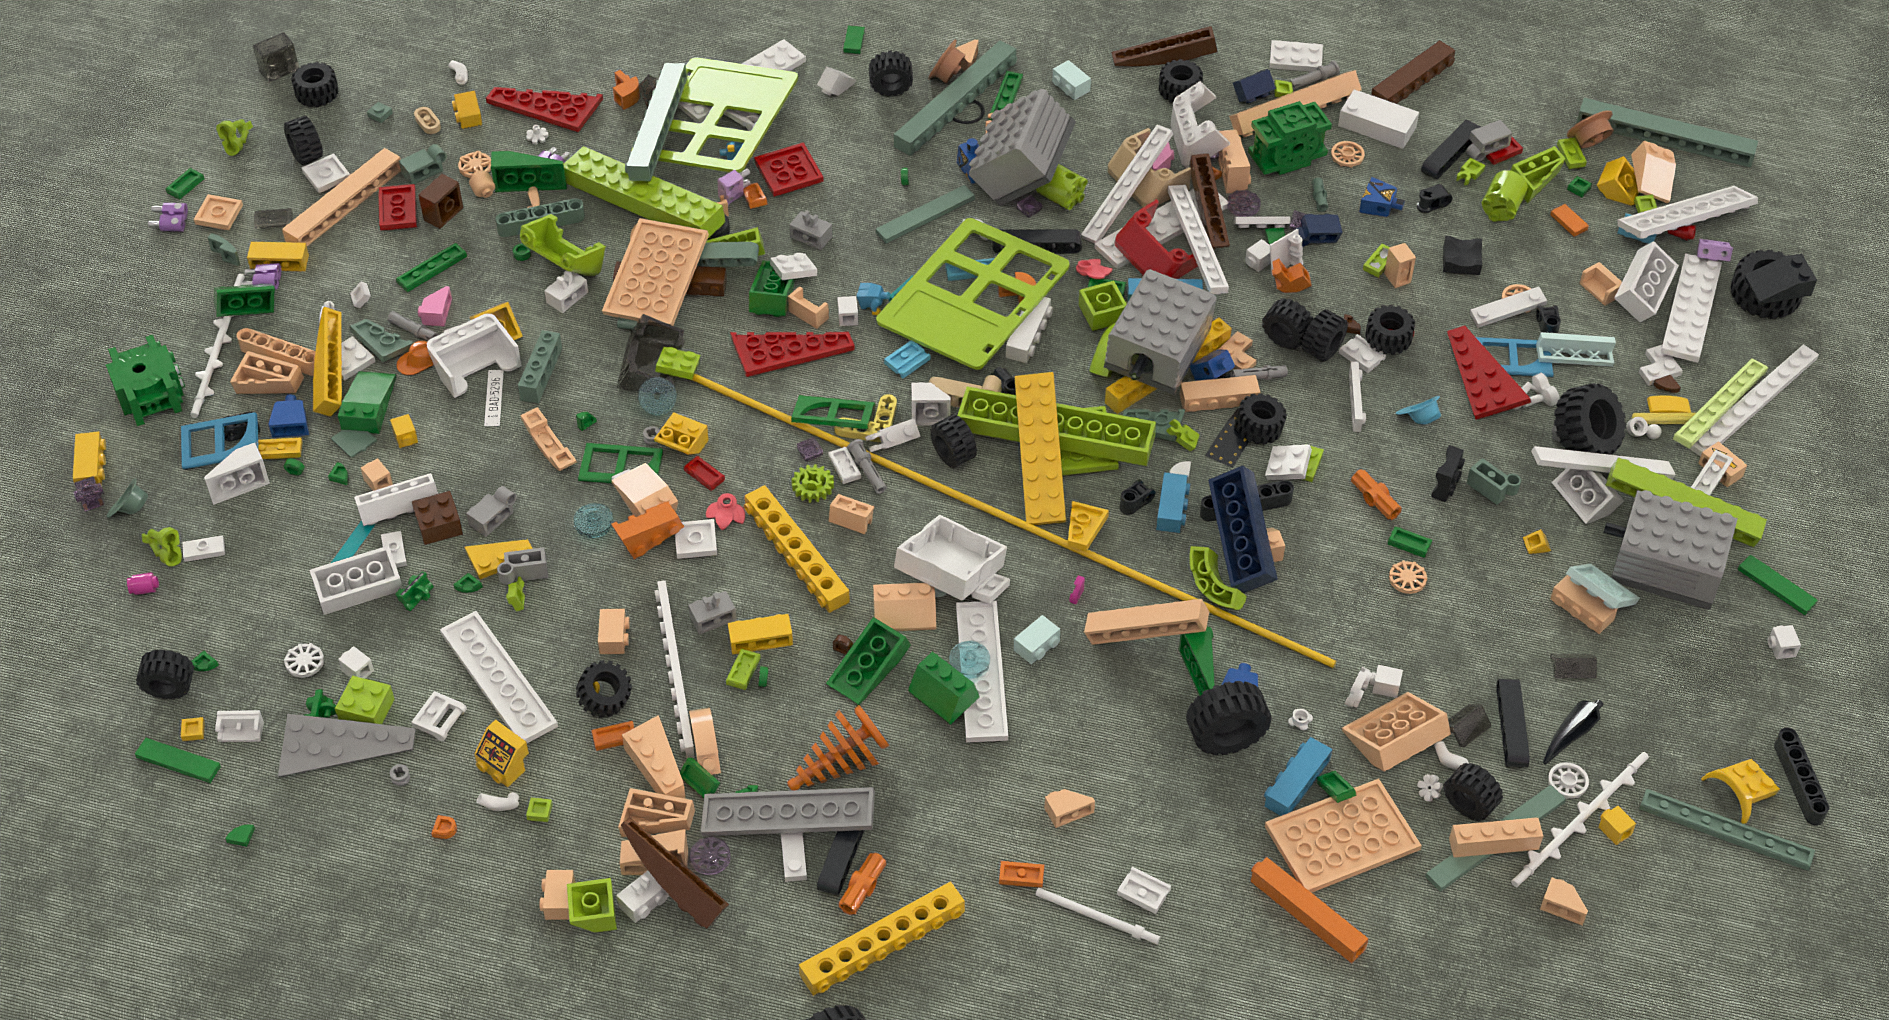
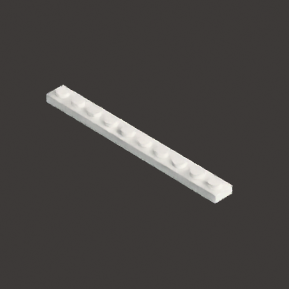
(1198, 239)
(1756, 398)
(675, 677)

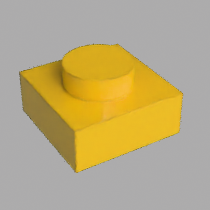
(192, 729)

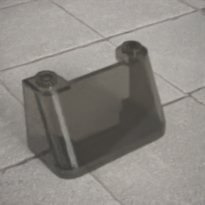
(644, 350)

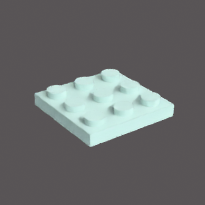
(1602, 586)

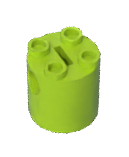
(1065, 188)
(1504, 196)

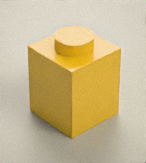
(404, 431)
(1616, 825)

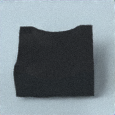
(1462, 256)
(1448, 474)

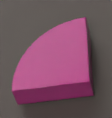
(1079, 588)

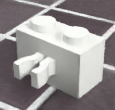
(566, 291)
(641, 897)

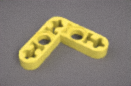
(873, 426)

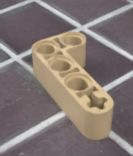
(956, 389)

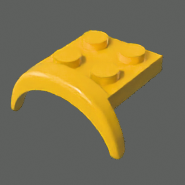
(1747, 782)

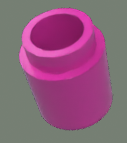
(142, 583)

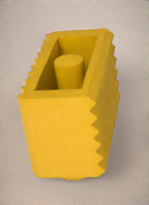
(467, 109)

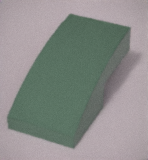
(225, 248)

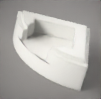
(1182, 468)

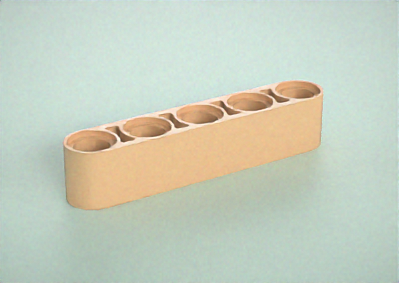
(276, 348)

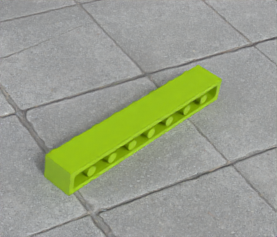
(1630, 477)

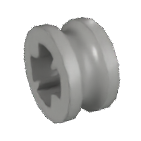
(649, 431)
(399, 781)

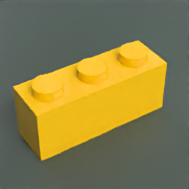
(289, 255)
(89, 457)
(760, 633)

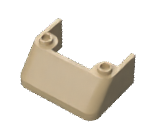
(1154, 183)

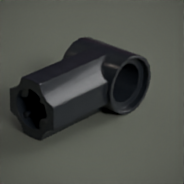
(1007, 380)

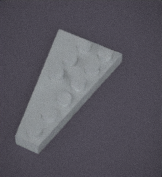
(327, 742)

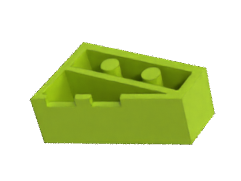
(1539, 170)

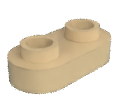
(427, 120)

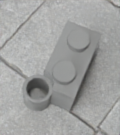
(1488, 140)
(491, 511)
(527, 564)

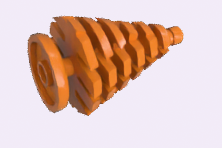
(825, 761)

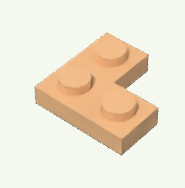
(1237, 346)

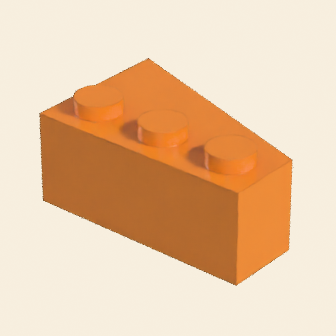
(649, 529)

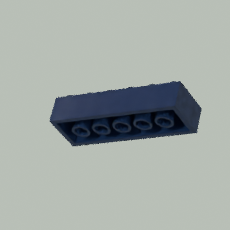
(1242, 529)

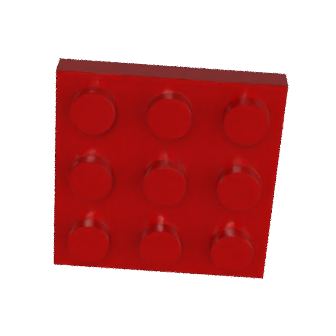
(788, 169)

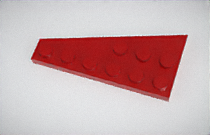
(785, 349)
(1485, 380)

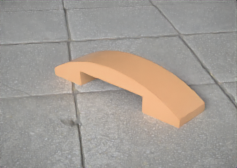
(546, 440)

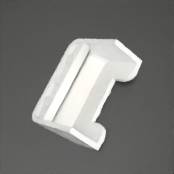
(1188, 136)
(472, 349)

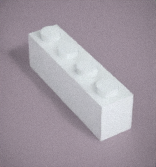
(1023, 340)
(394, 499)

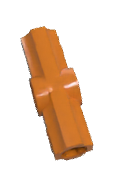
(1376, 494)
(862, 883)

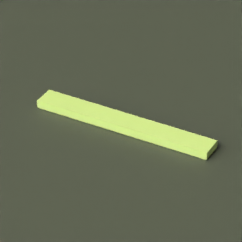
(1720, 403)

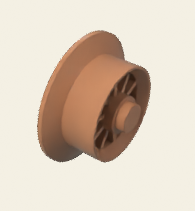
(948, 63)
(1592, 129)

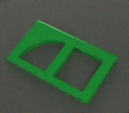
(807, 403)
(585, 475)

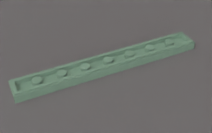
(1727, 829)
(1455, 867)

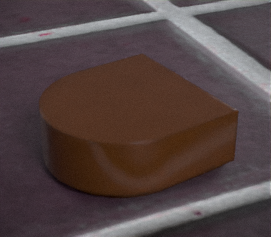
(842, 644)

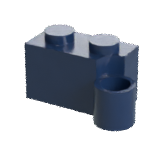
(1254, 85)
(1320, 229)

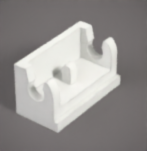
(239, 726)

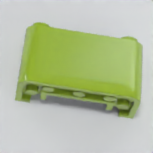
(547, 241)

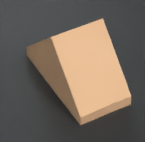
(971, 51)

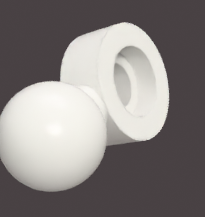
(1652, 431)

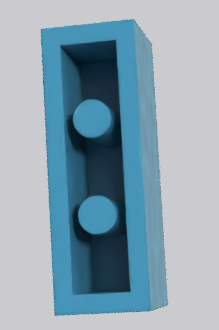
(1173, 502)

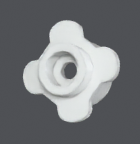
(1303, 715)

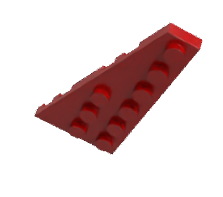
(549, 106)

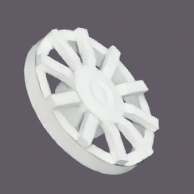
(304, 660)
(1569, 779)

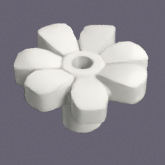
(537, 135)
(1430, 787)

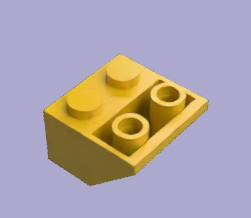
(683, 434)

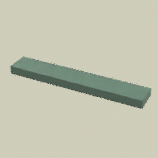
(925, 214)

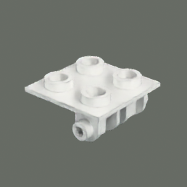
(1287, 249)

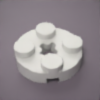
(1360, 683)

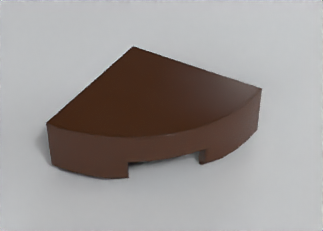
(1353, 326)
(1667, 383)

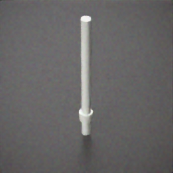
(1137, 931)

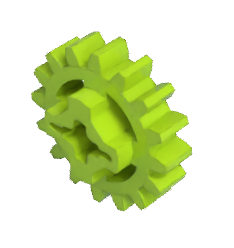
(812, 483)

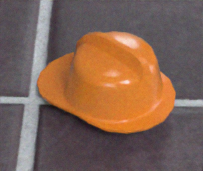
(415, 360)

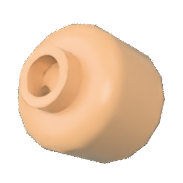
(482, 184)

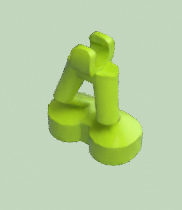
(227, 130)
(168, 539)

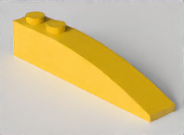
(328, 364)

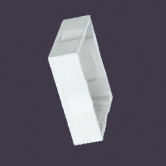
(950, 557)

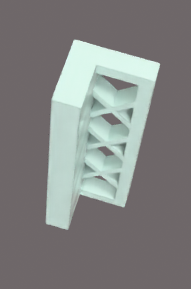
(1576, 345)

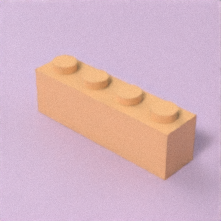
(1217, 393)
(1496, 837)

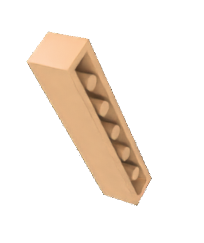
(1147, 621)

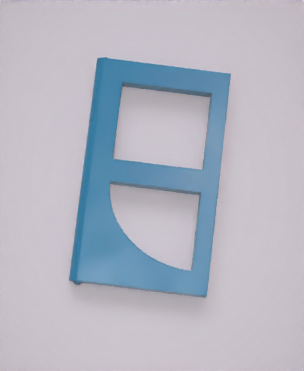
(1513, 368)
(220, 454)

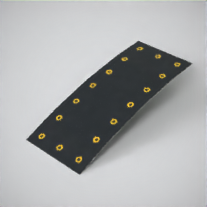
(1228, 444)

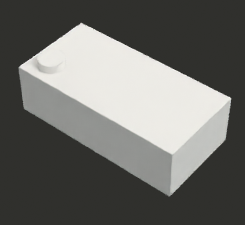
(1378, 119)
(1646, 281)
(356, 580)

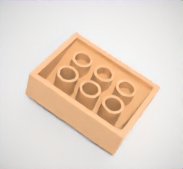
(1398, 730)

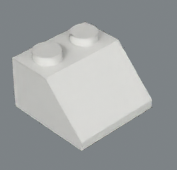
(929, 404)

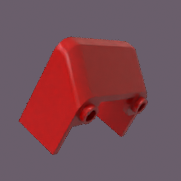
(1146, 252)

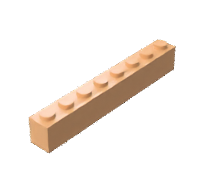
(1323, 92)
(343, 198)

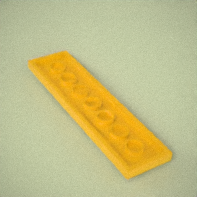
(1040, 449)

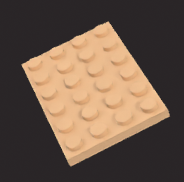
(655, 271)
(1343, 838)

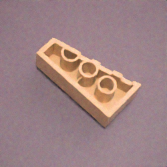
(1234, 163)
(654, 758)

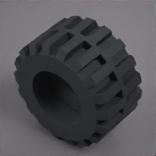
(890, 73)
(1178, 77)
(315, 84)
(303, 140)
(1286, 323)
(1324, 335)
(1392, 340)
(1260, 418)
(953, 441)
(608, 673)
(165, 674)
(1473, 791)

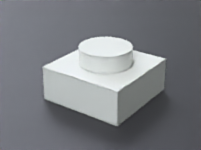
(360, 294)

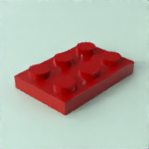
(397, 207)

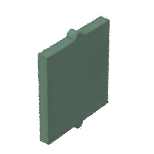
(353, 441)

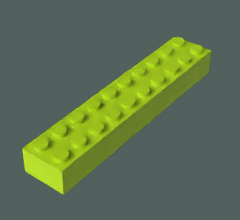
(650, 199)
(1079, 428)

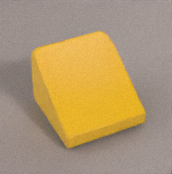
(1536, 542)

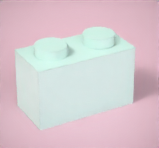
(1071, 80)
(1037, 639)

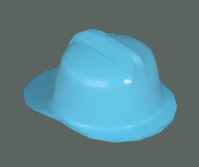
(1423, 412)

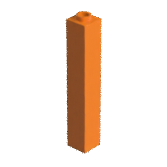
(1309, 909)

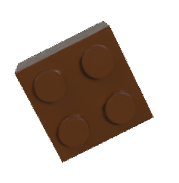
(441, 201)
(437, 517)

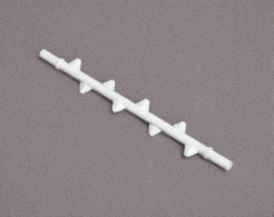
(213, 363)
(1577, 825)

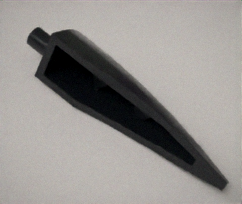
(1576, 724)

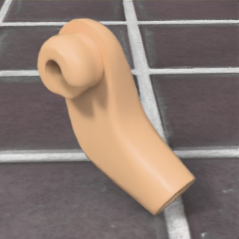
(533, 196)

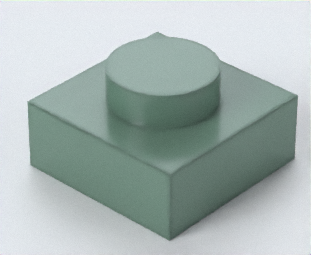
(379, 112)

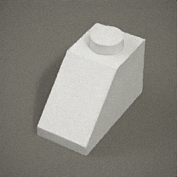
(835, 81)

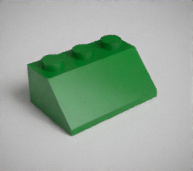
(244, 300)
(942, 688)

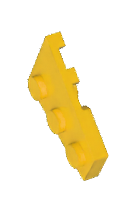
(1085, 524)
(487, 557)

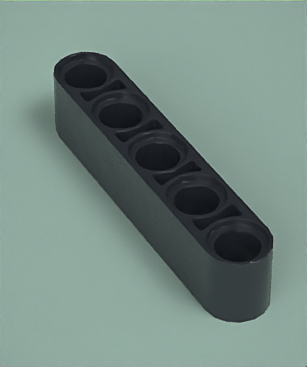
(1449, 151)
(1053, 240)
(1271, 496)
(1512, 723)
(1801, 776)
(839, 861)

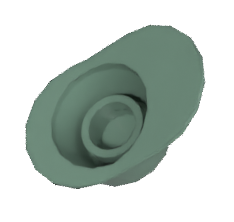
(130, 501)

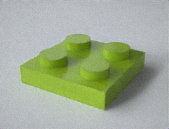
(677, 363)

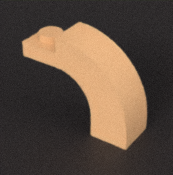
(705, 740)

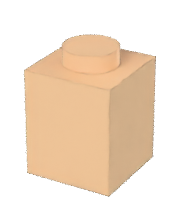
(376, 475)

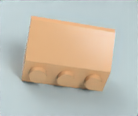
(905, 606)

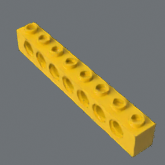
(1129, 391)
(796, 549)
(888, 928)

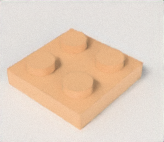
(218, 212)

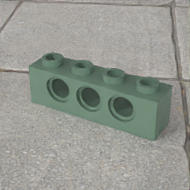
(540, 366)

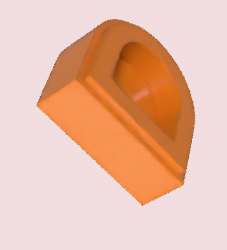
(444, 827)

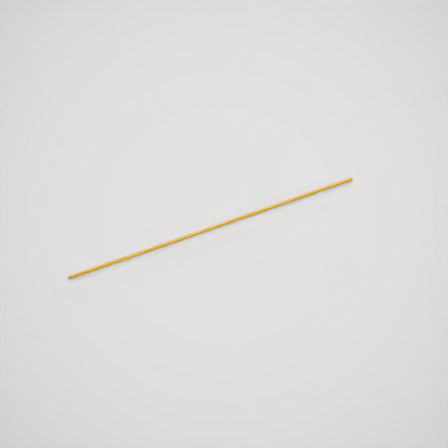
(1020, 523)

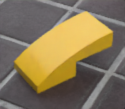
(1668, 404)

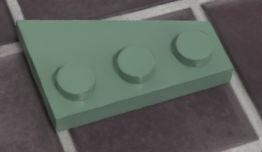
(379, 341)
(1161, 418)

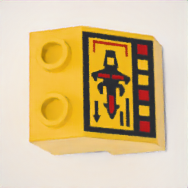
(501, 754)

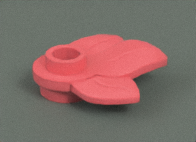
(1093, 269)
(726, 513)

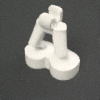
(1541, 386)

